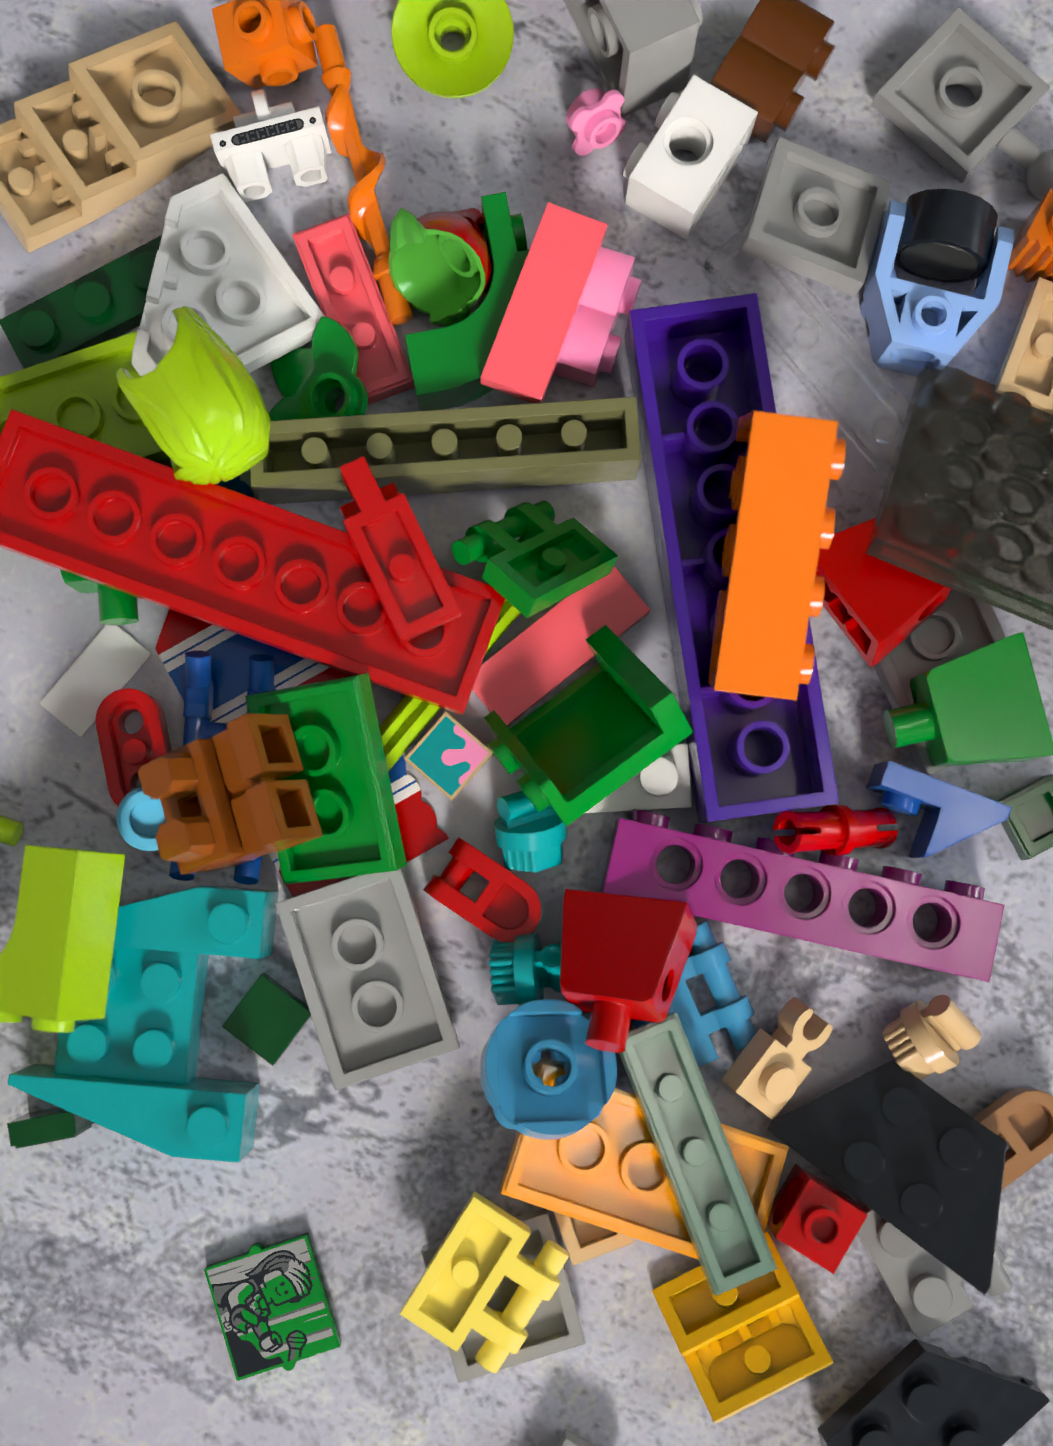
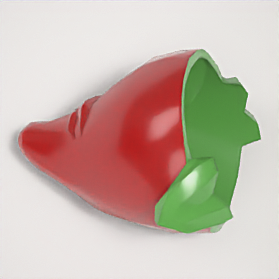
(439, 262)

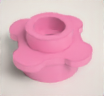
(595, 119)

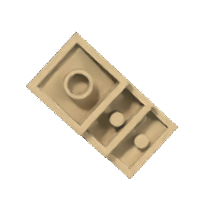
(107, 133)

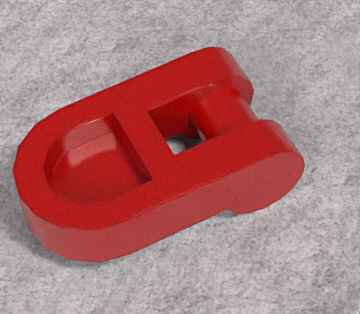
(504, 907)

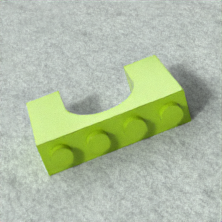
(61, 938)

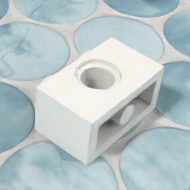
(696, 121)

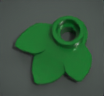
(319, 375)

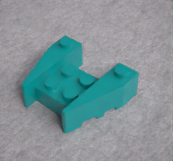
(142, 1059)

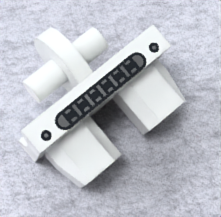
(271, 140)

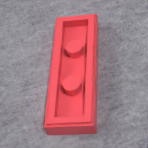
(352, 298)
(543, 304)
(556, 646)

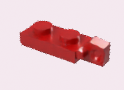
(395, 554)

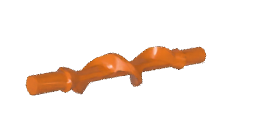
(366, 167)

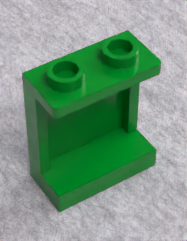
(591, 732)

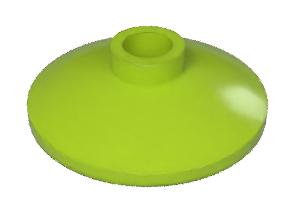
(447, 73)

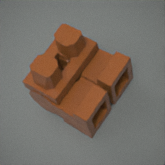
(229, 796)

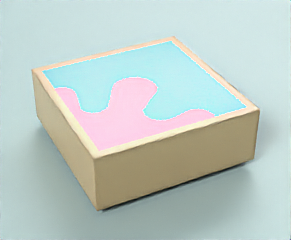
(449, 756)

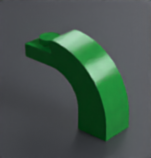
(452, 358)

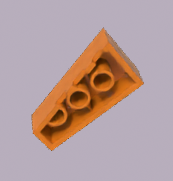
(774, 554)

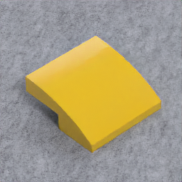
(743, 1339)

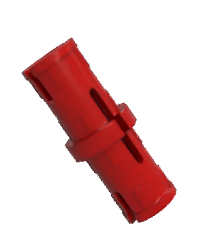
(834, 830)

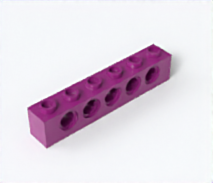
(959, 945)

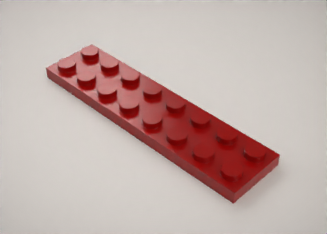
(226, 561)

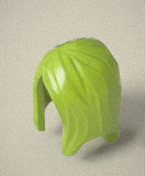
(201, 405)

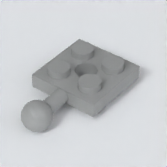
(965, 136)

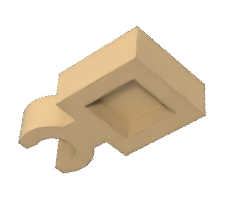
(773, 1065)

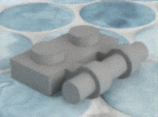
(917, 1281)

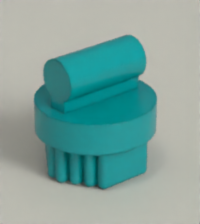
(527, 837)
(523, 969)

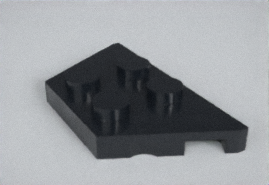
(910, 1162)
(933, 1401)

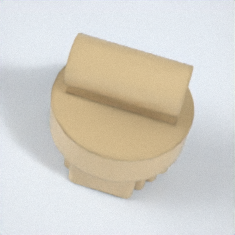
(929, 1036)

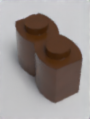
(773, 58)

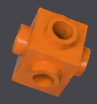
(266, 40)

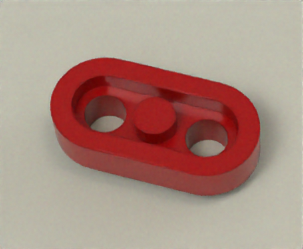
(127, 752)

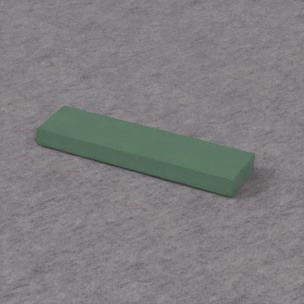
(695, 1155)

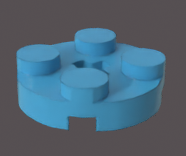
(520, 1097)

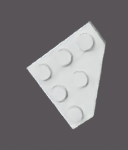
(229, 274)

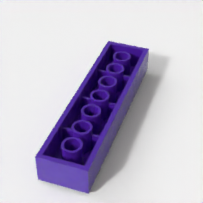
(692, 380)

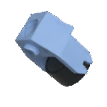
(939, 239)

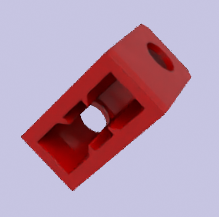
(871, 598)
(622, 960)

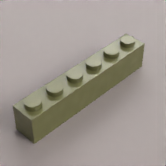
(453, 449)

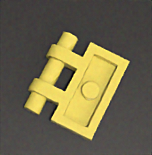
(467, 1271)

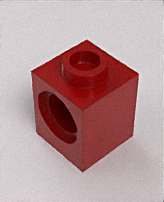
(815, 1218)

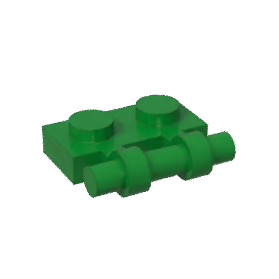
(534, 558)

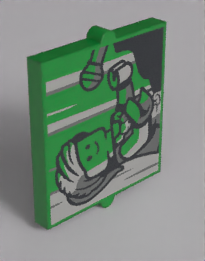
(272, 1306)

